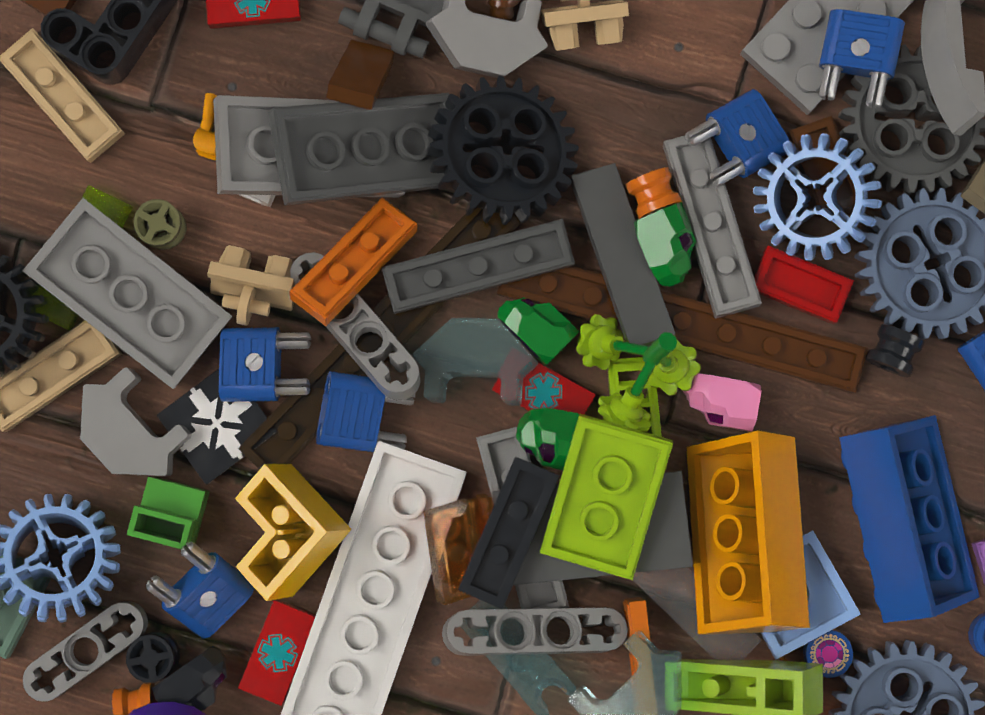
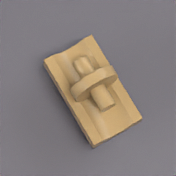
(606, 16)
(249, 289)

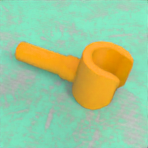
(204, 137)

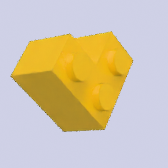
(297, 528)

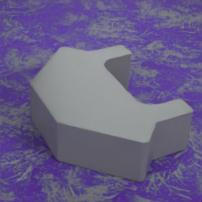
(485, 42)
(120, 434)

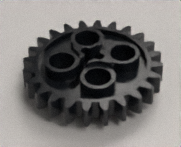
(498, 111)

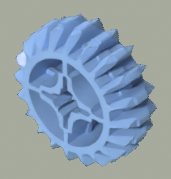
(789, 226)
(38, 521)

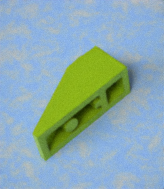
(752, 687)

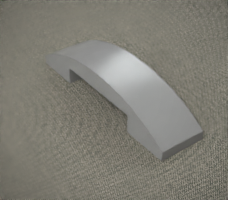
(955, 89)

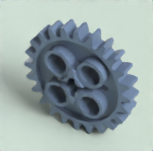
(893, 280)
(870, 688)

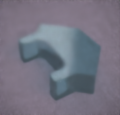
(474, 350)
(649, 691)

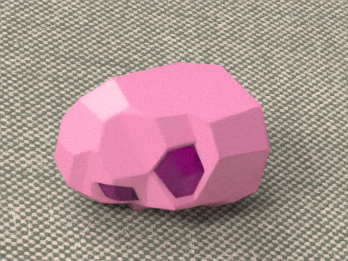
(725, 401)

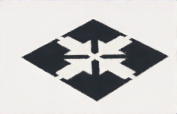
(215, 427)

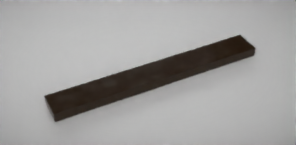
(299, 415)

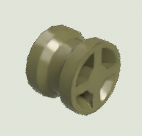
(151, 219)

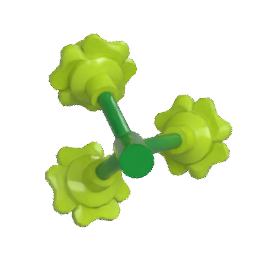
(666, 366)

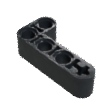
(106, 35)

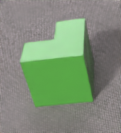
(168, 513)

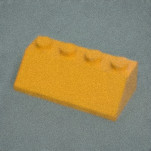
(747, 535)

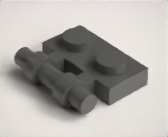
(401, 39)

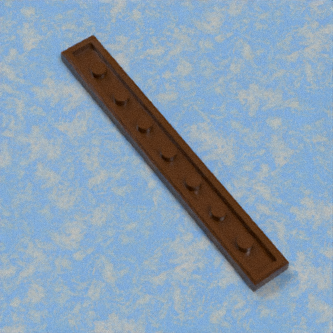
(731, 336)

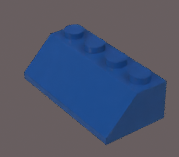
(909, 520)

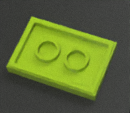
(606, 496)

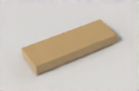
(61, 95)
(53, 373)

